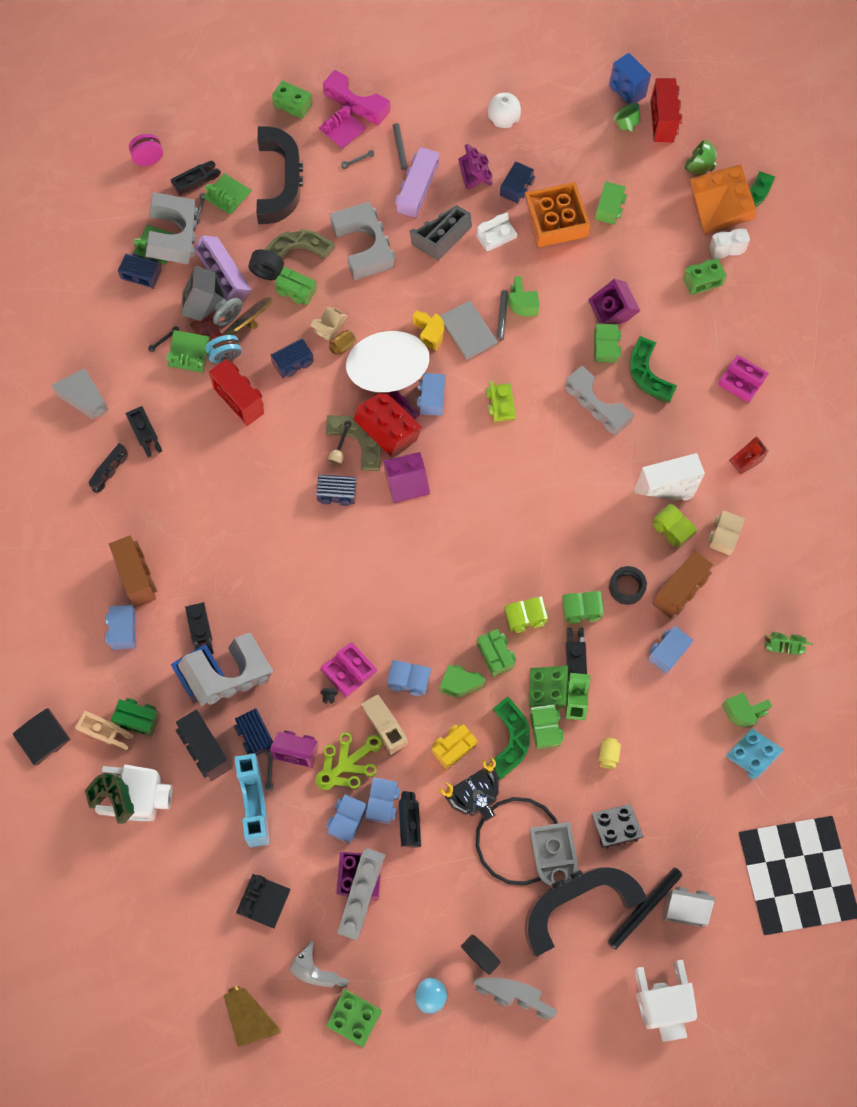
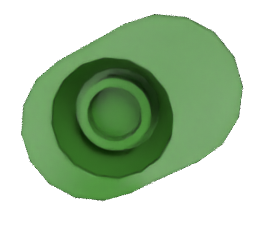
(628, 116)

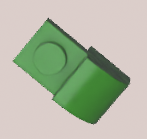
(523, 302)
(577, 696)
(742, 713)

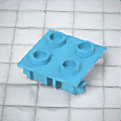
(754, 753)

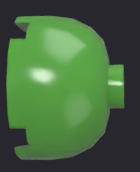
(702, 159)

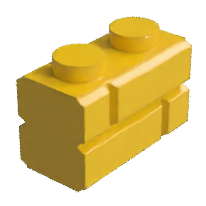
(454, 746)

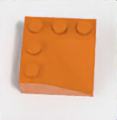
(722, 198)
(557, 214)

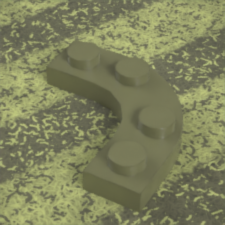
(302, 240)
(370, 449)

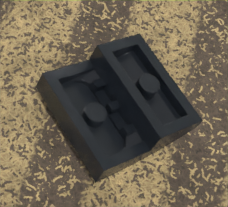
(41, 736)

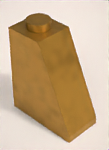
(248, 1018)

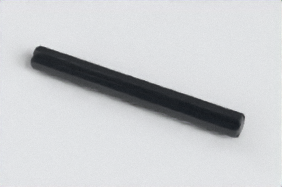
(644, 908)

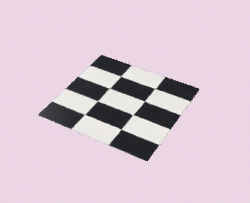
(798, 875)

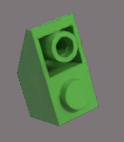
(460, 682)

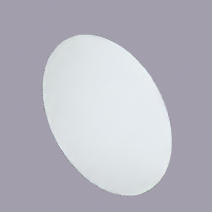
(387, 361)

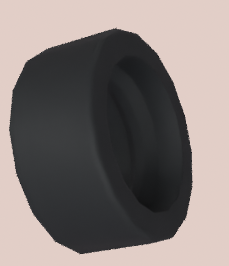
(265, 264)
(629, 571)
(480, 954)

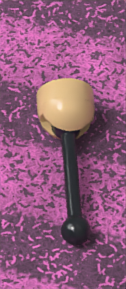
(336, 455)

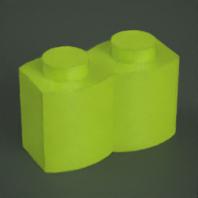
(674, 526)
(526, 614)

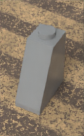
(81, 394)

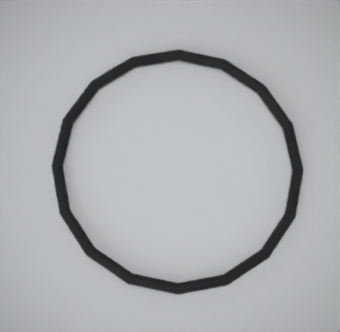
(478, 839)

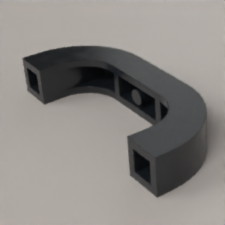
(283, 205)
(564, 891)

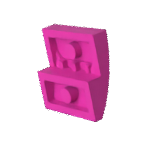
(743, 378)
(348, 669)

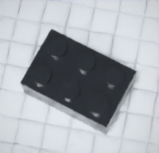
(202, 746)

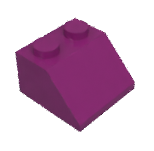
(614, 303)
(406, 477)
(294, 749)

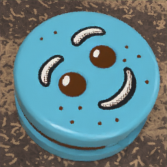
(223, 348)

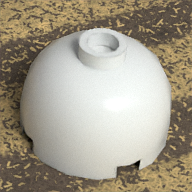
(504, 110)

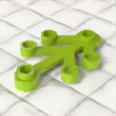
(346, 763)

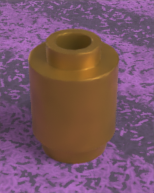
(342, 342)

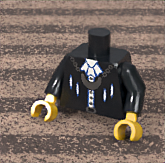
(475, 792)

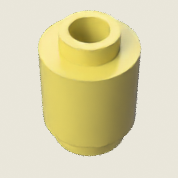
(609, 753)

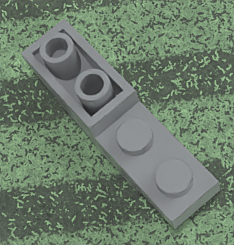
(507, 990)

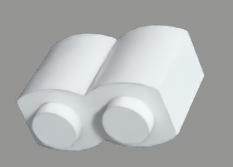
(729, 243)

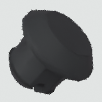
(328, 694)

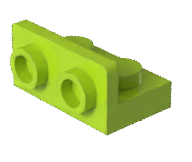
(501, 402)

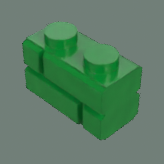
(135, 717)

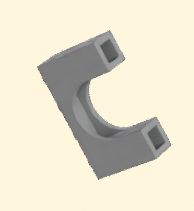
(182, 213)
(364, 219)
(211, 686)

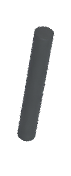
(400, 148)
(502, 315)

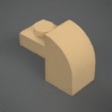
(329, 324)

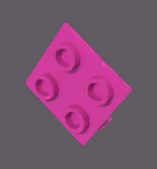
(342, 127)

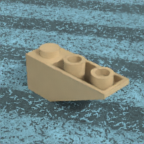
(385, 724)

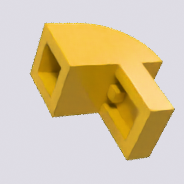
(432, 329)

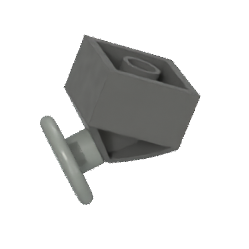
(205, 296)

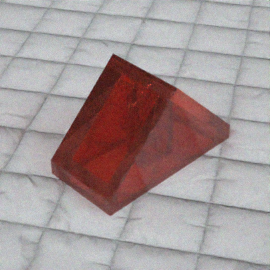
(206, 328)
(749, 455)

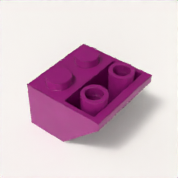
(347, 869)

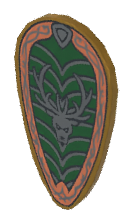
(248, 316)

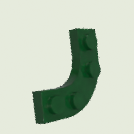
(116, 790)

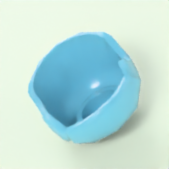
(430, 995)

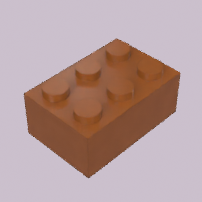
(133, 570)
(683, 585)

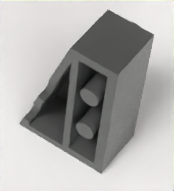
(442, 233)

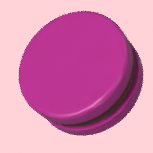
(145, 149)

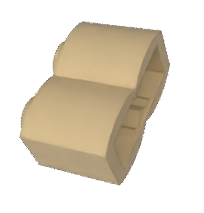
(726, 532)

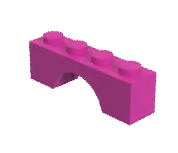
(372, 107)

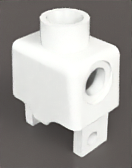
(145, 791)
(665, 1005)

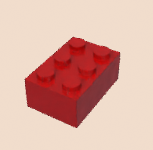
(665, 109)
(237, 392)
(387, 423)

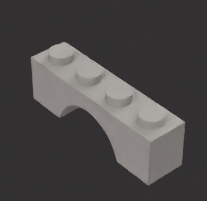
(613, 416)
(361, 893)

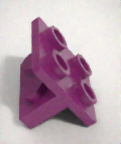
(474, 168)

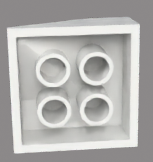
(671, 479)

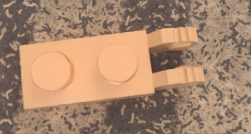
(102, 730)

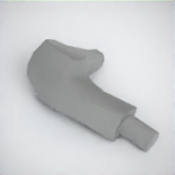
(304, 969)

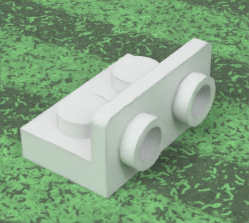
(495, 232)

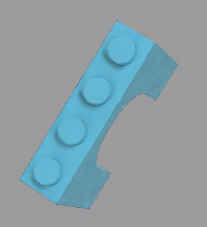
(255, 820)

